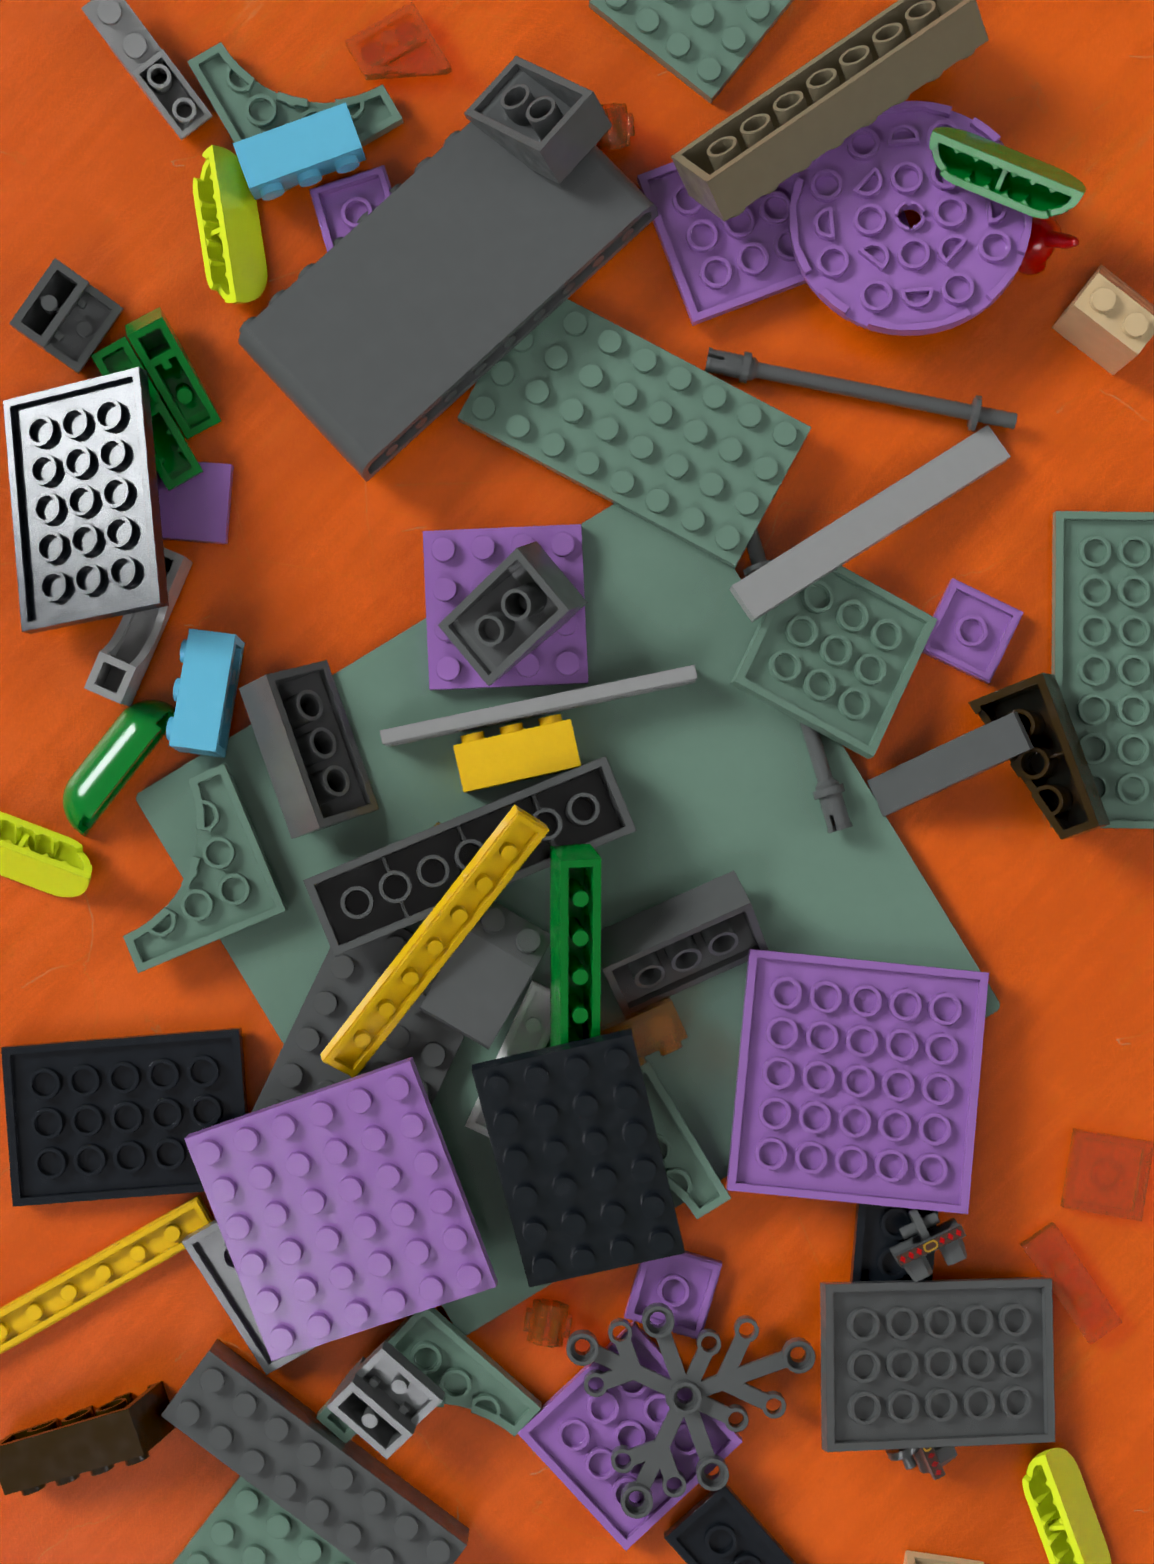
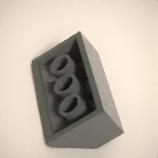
(308, 748)
(679, 943)

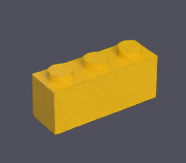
(516, 753)

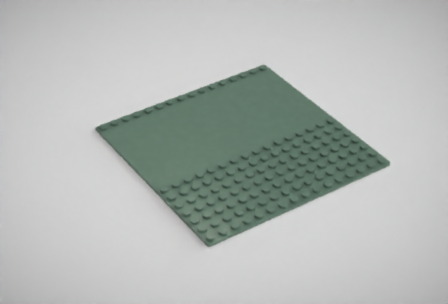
(708, 787)

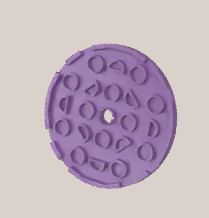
(875, 266)

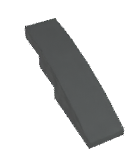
(950, 763)

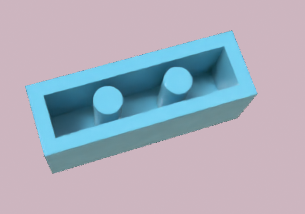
(300, 152)
(205, 693)

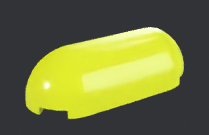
(229, 228)
(42, 858)
(1063, 1510)

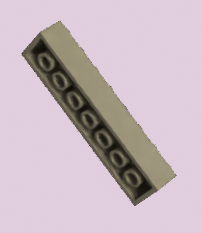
(827, 101)

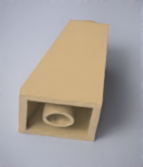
(1107, 321)

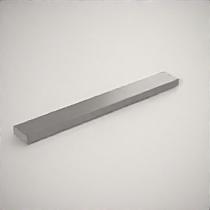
(869, 523)
(538, 706)

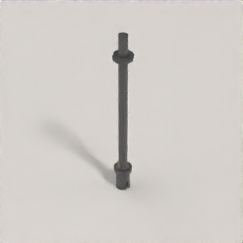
(748, 368)
(827, 789)

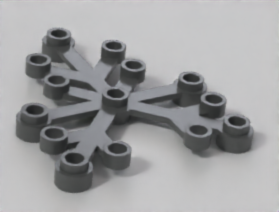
(729, 1378)

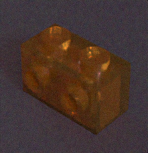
(653, 1029)

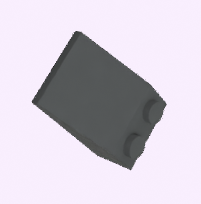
(540, 118)
(512, 612)
(486, 974)

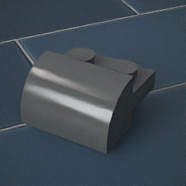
(66, 316)
(385, 1399)

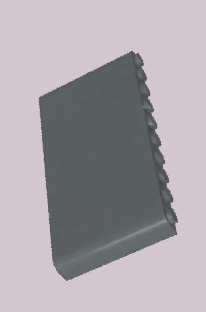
(437, 290)

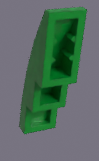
(172, 453)

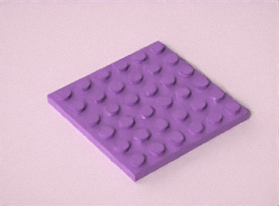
(857, 1081)
(341, 1209)

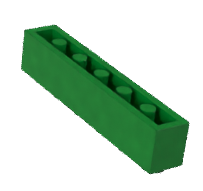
(575, 943)

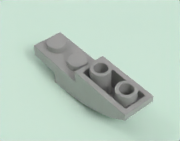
(148, 65)

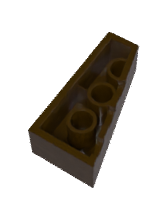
(1056, 765)
(84, 1442)

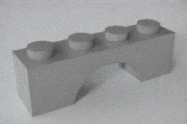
(128, 654)

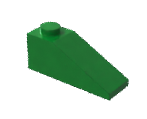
(172, 372)

